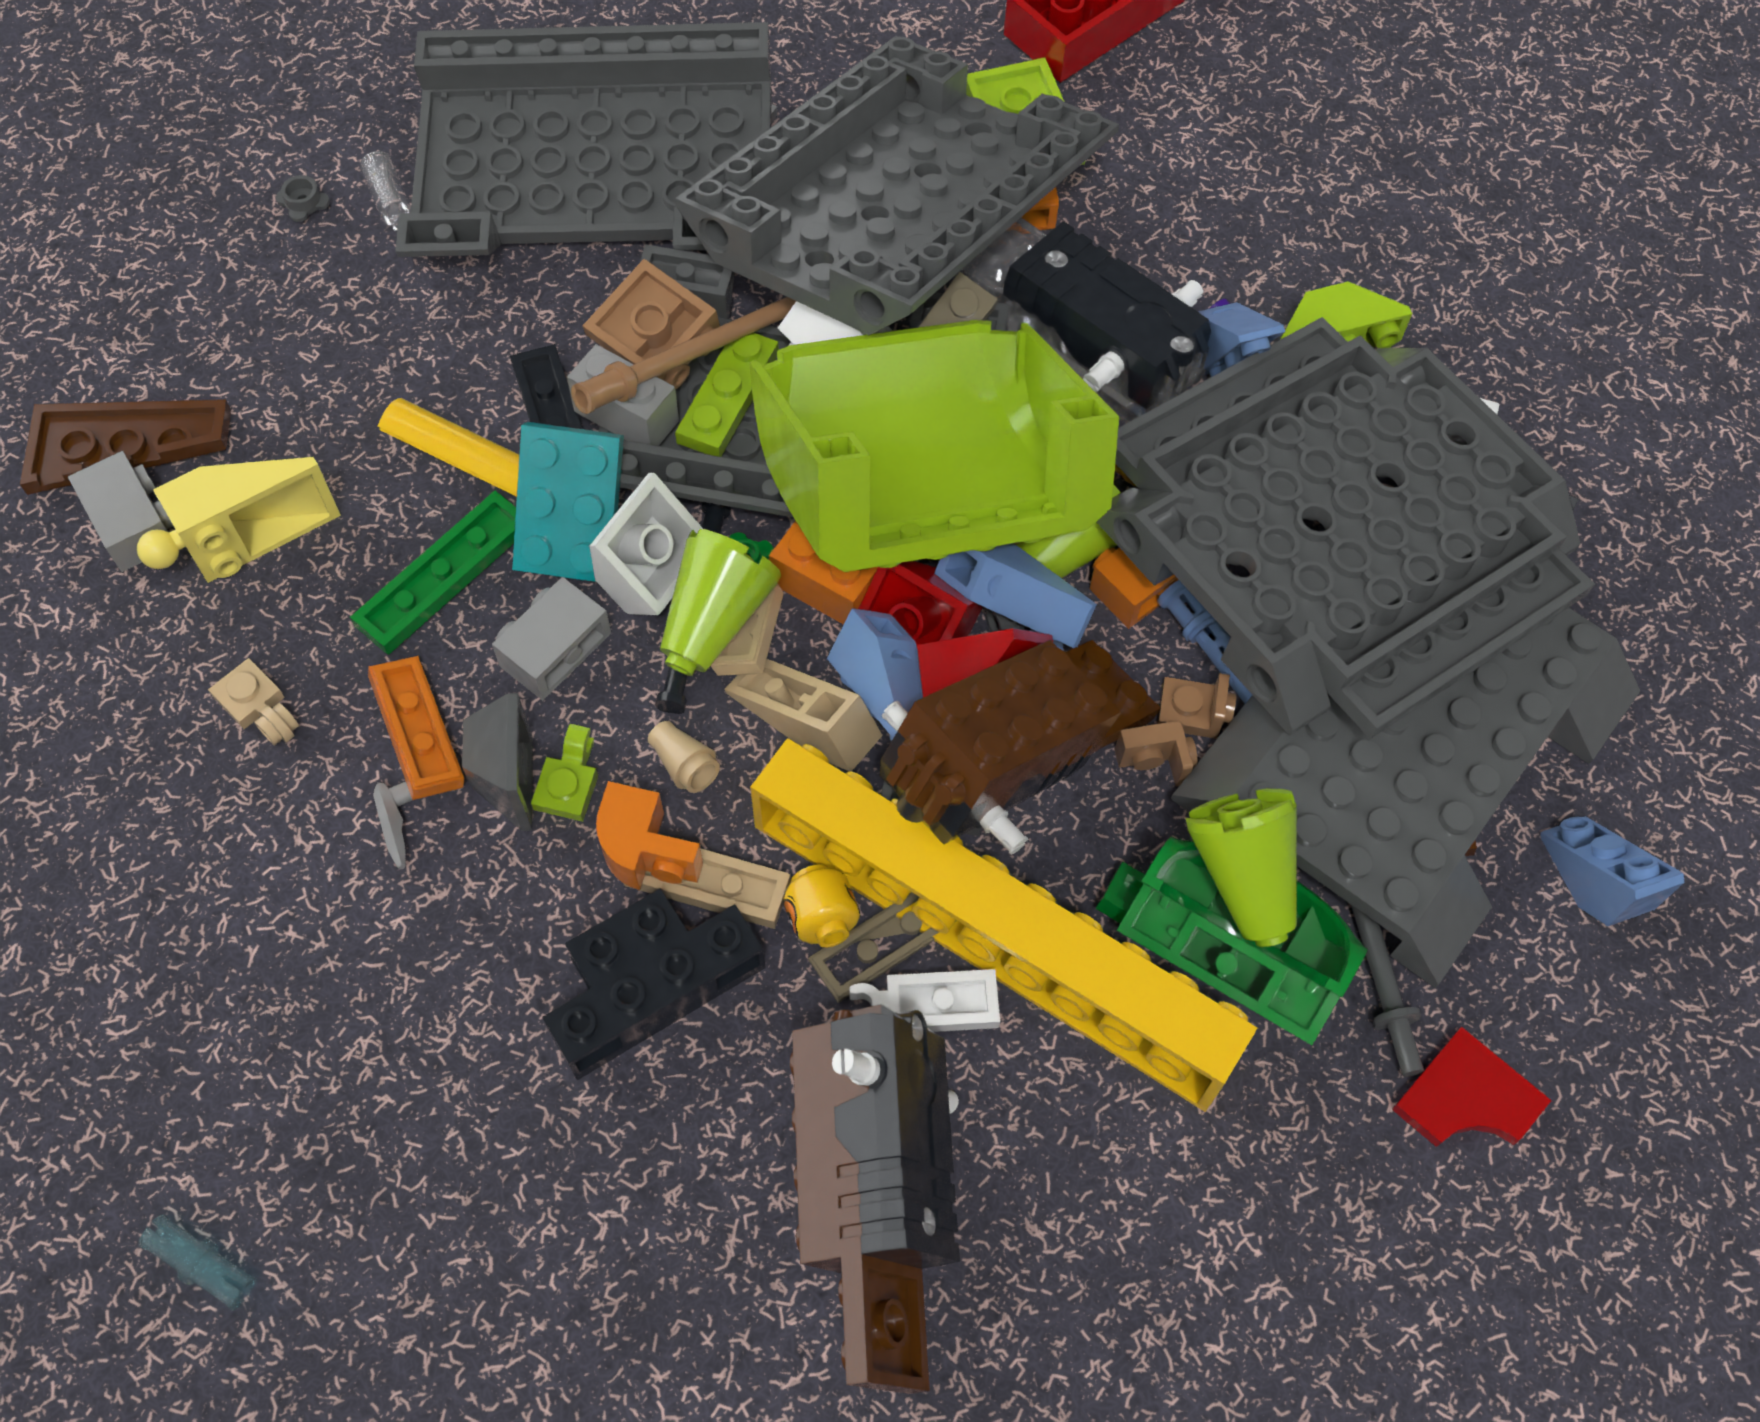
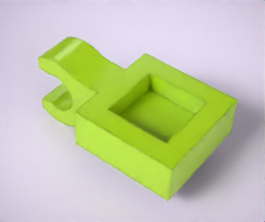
(567, 783)

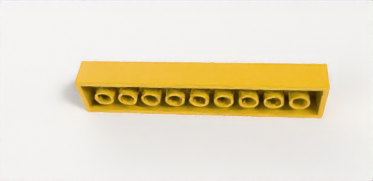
(1003, 925)

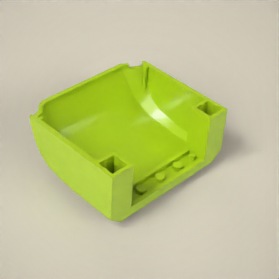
(933, 442)

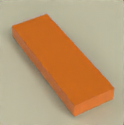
(415, 727)

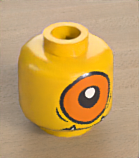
(821, 906)

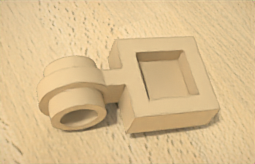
(249, 695)

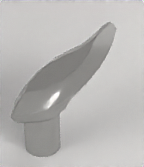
(390, 818)

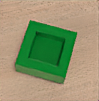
(1121, 892)

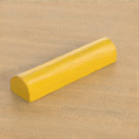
(452, 444)

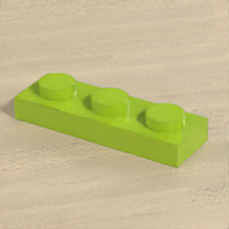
(724, 395)

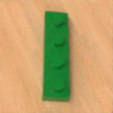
(438, 574)

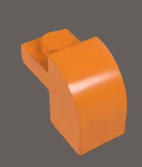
(631, 843)

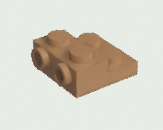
(649, 317)

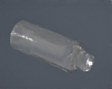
(385, 187)

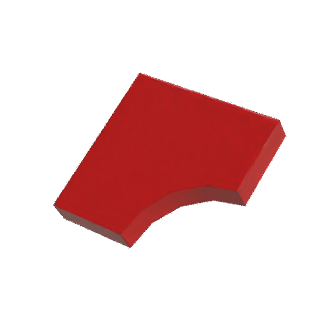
(1469, 1091)

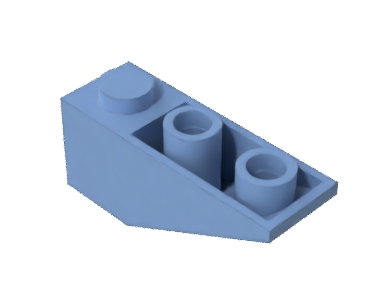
(1237, 335)
(1019, 589)
(877, 662)

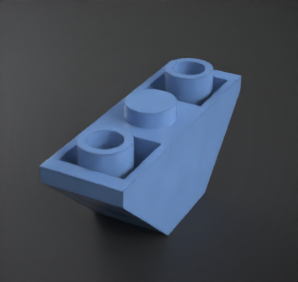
(1608, 872)

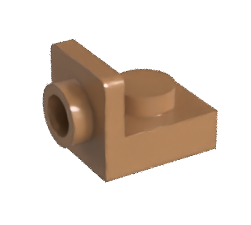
(1197, 705)
(1153, 744)

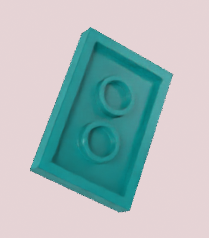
(564, 497)

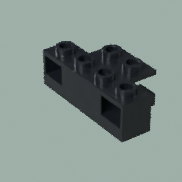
(646, 976)

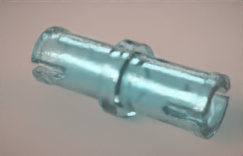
(197, 1262)

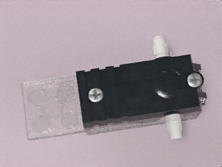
(1098, 314)

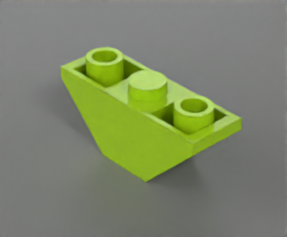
(1353, 313)

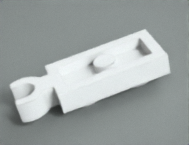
(944, 998)

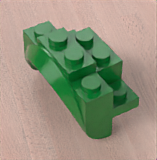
(1189, 925)

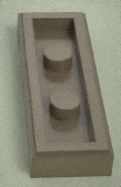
(878, 926)

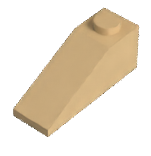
(809, 712)

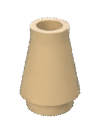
(686, 759)

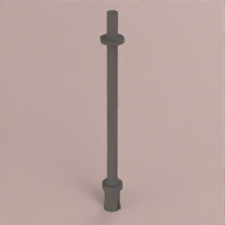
(1394, 1015)

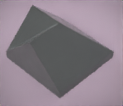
(500, 758)

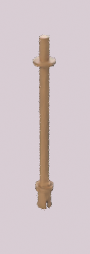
(621, 381)

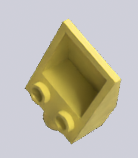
(237, 513)

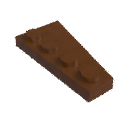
(150, 433)

